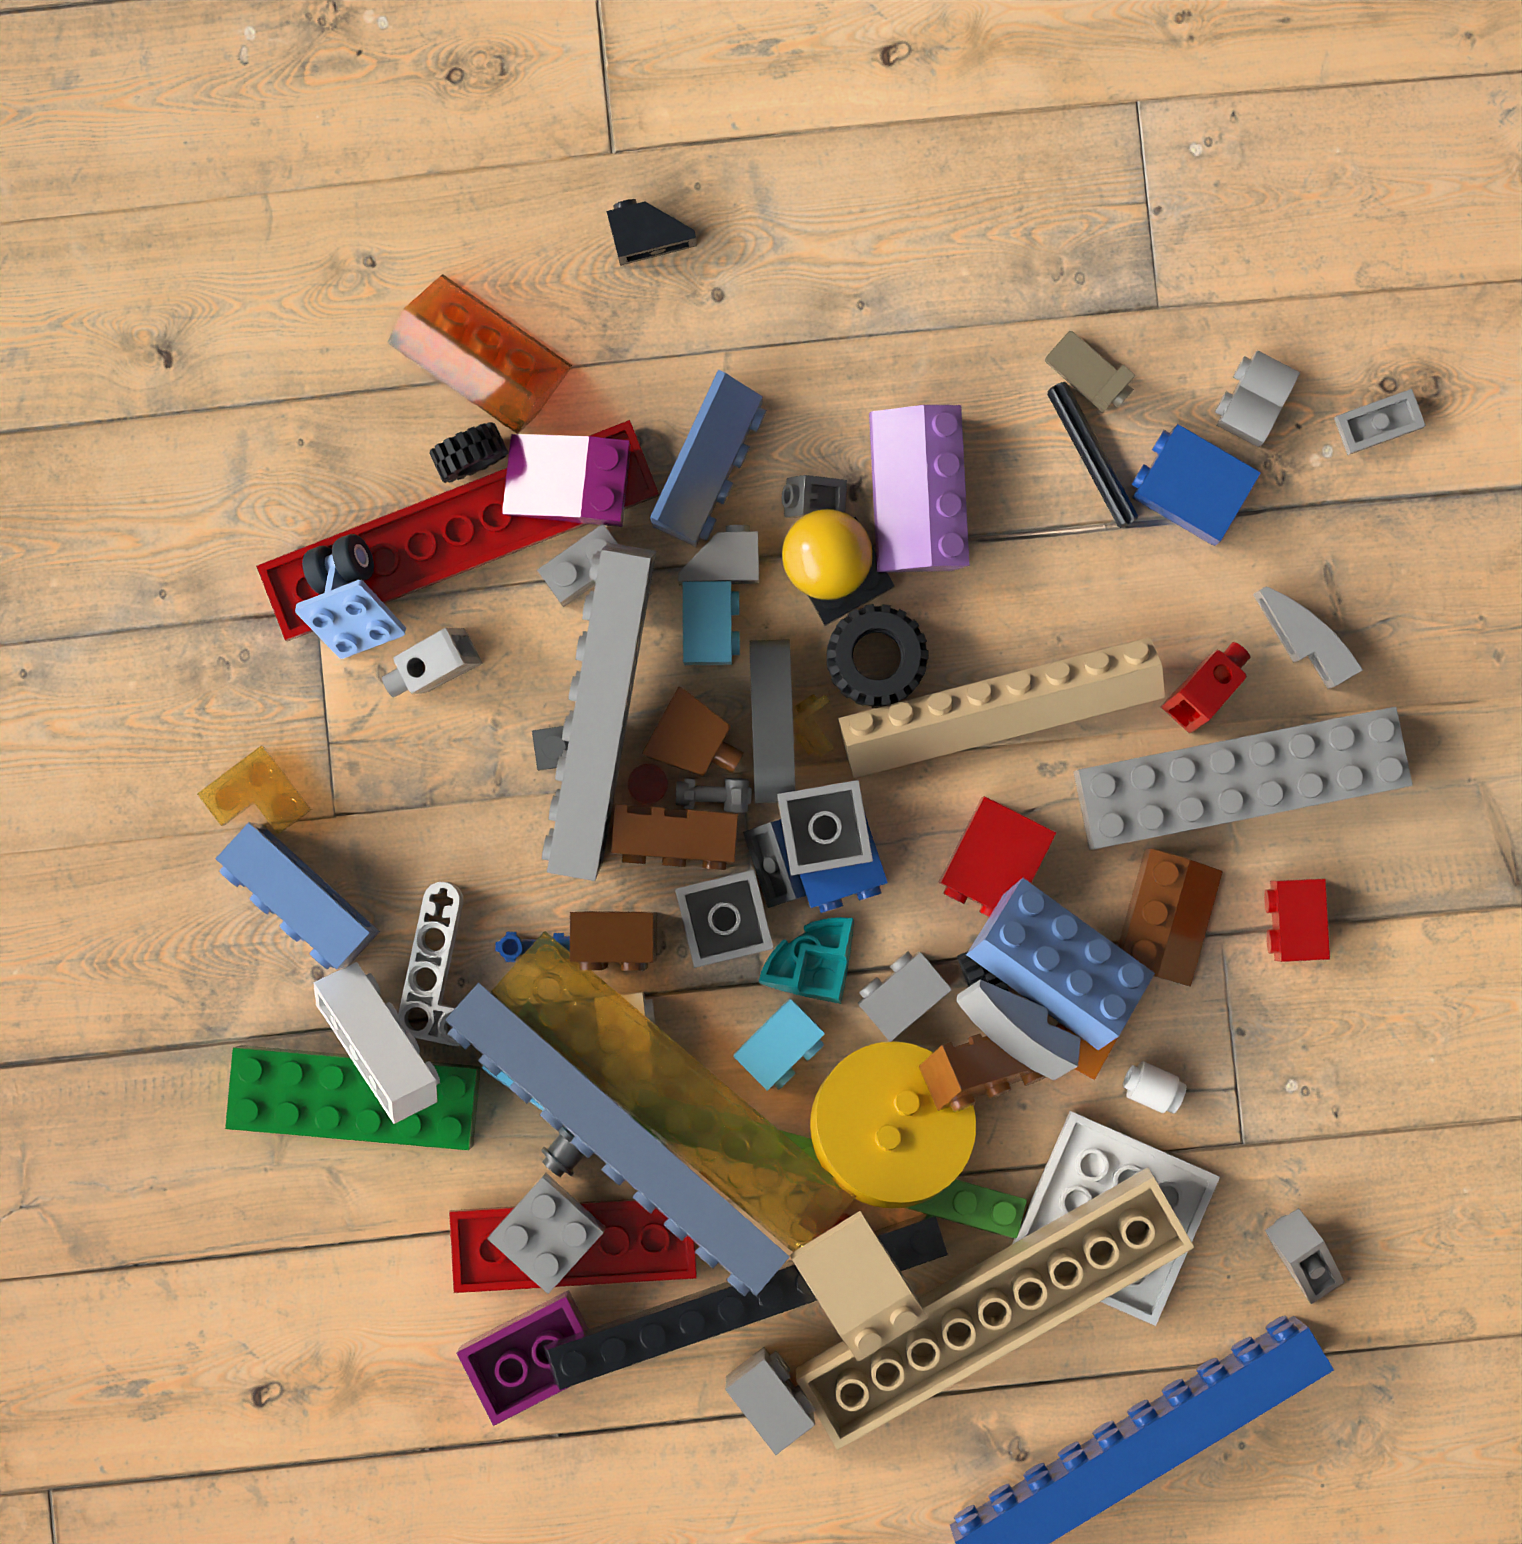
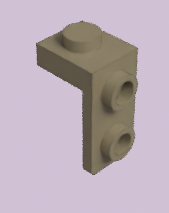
(1090, 372)

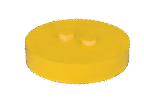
(882, 1130)

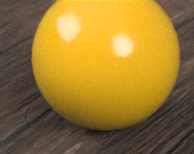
(827, 554)

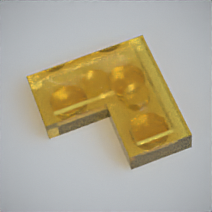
(255, 781)

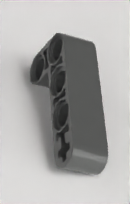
(772, 719)

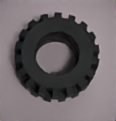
(877, 620)

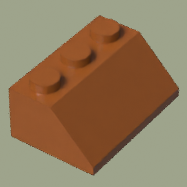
(1169, 914)

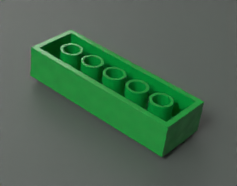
(330, 1099)

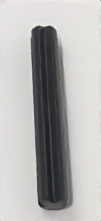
(1092, 454)

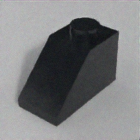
(646, 232)

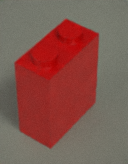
(994, 855)

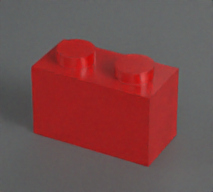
(1298, 920)

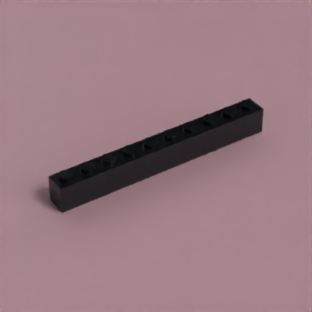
(715, 1311)

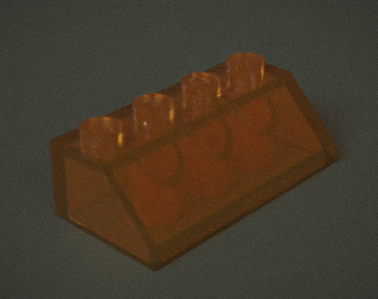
(478, 353)

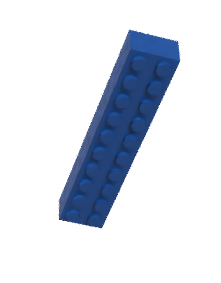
(1149, 1440)

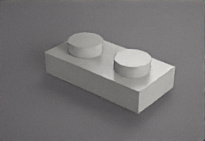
(1379, 422)

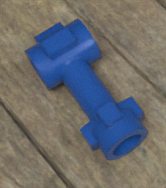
(513, 946)

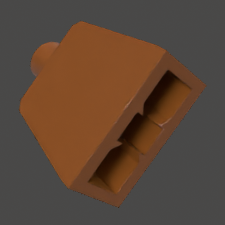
(691, 737)

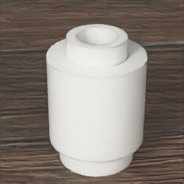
(1154, 1087)

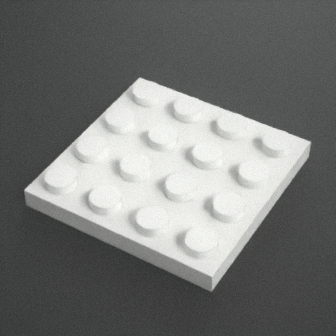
(1095, 1159)

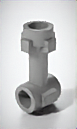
(735, 794)

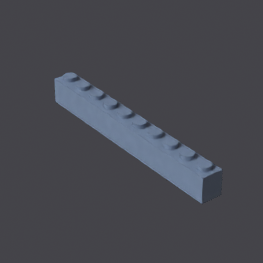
(617, 1139)

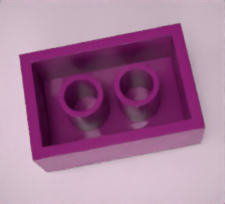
(510, 1360)

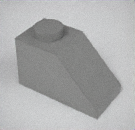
(726, 558)
(1305, 1255)

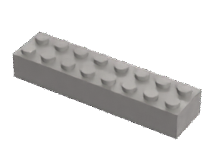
(601, 710)
(1242, 778)

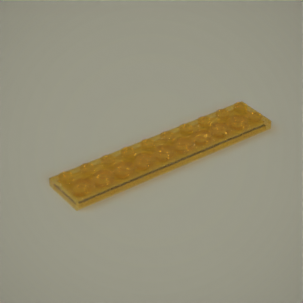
(673, 1094)

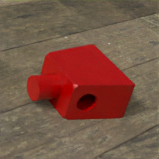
(1207, 687)

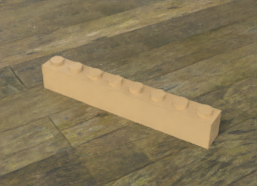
(1002, 707)

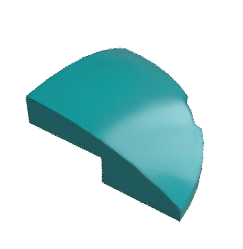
(813, 962)

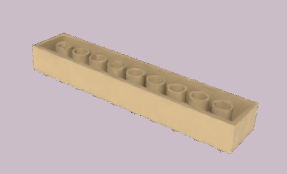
(999, 1307)

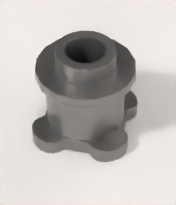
(562, 1154)

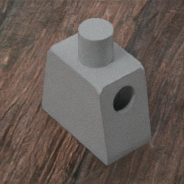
(445, 658)

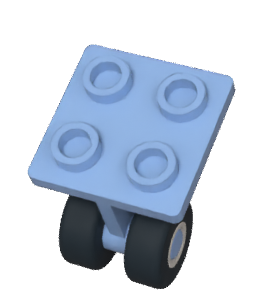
(347, 610)

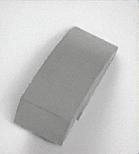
(1307, 636)
(1021, 1029)

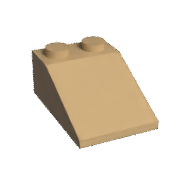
(859, 1286)

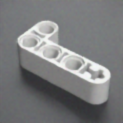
(438, 961)

